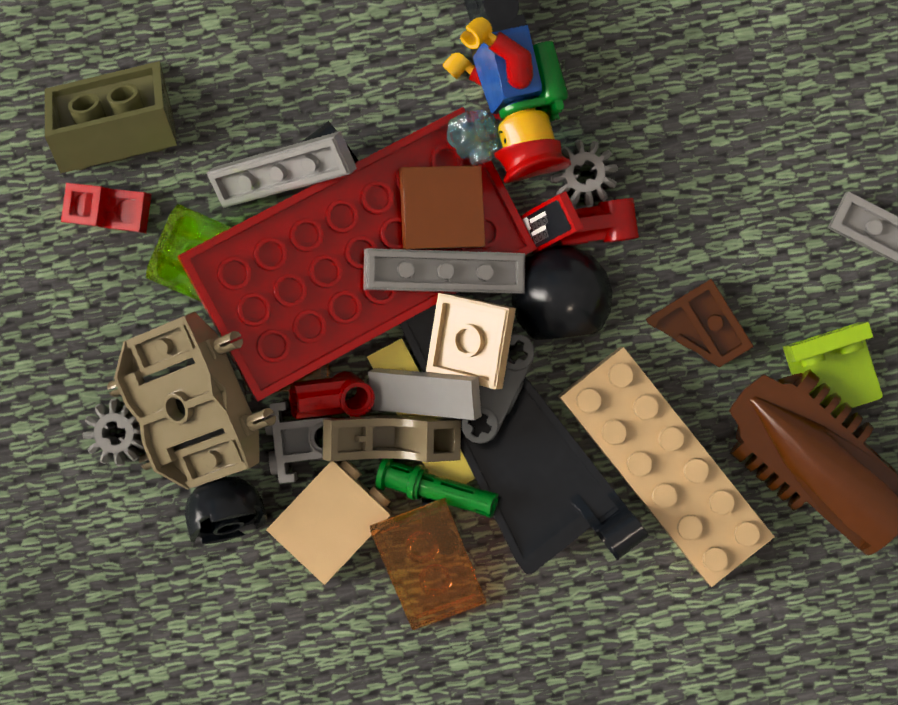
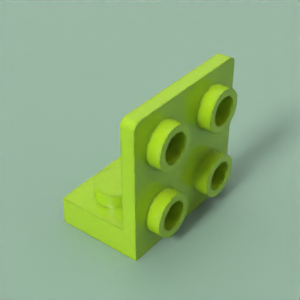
(839, 361)

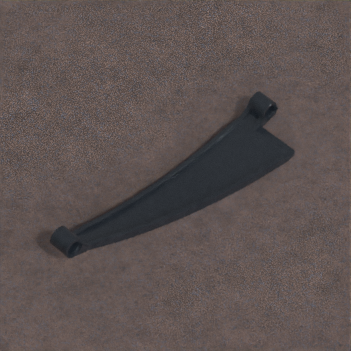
(540, 472)

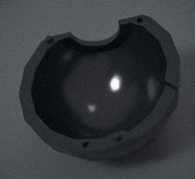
(563, 294)

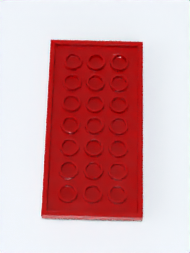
(298, 267)

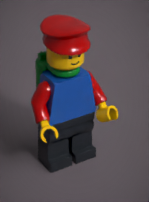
(519, 84)

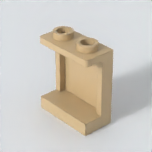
(330, 519)

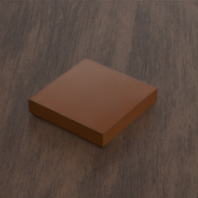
(442, 207)

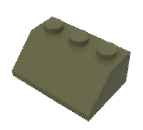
(109, 117)

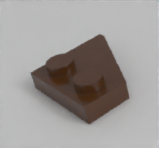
(704, 324)

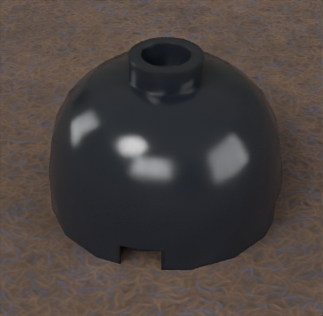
(222, 508)

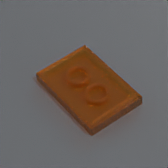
(428, 564)

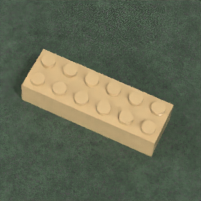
(666, 466)

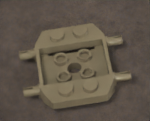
(208, 395)

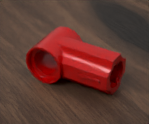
(607, 222)
(328, 396)

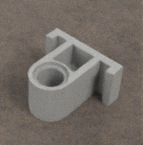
(292, 442)

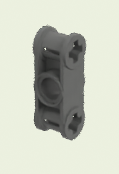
(499, 402)

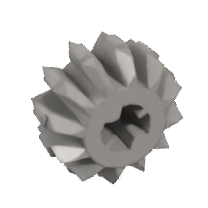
(591, 185)
(108, 443)

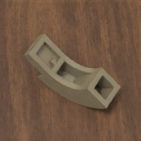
(392, 438)

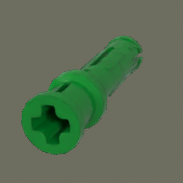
(419, 483)

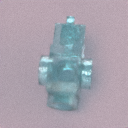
(474, 136)

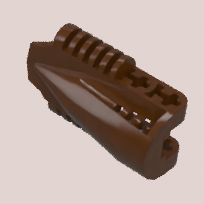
(817, 456)

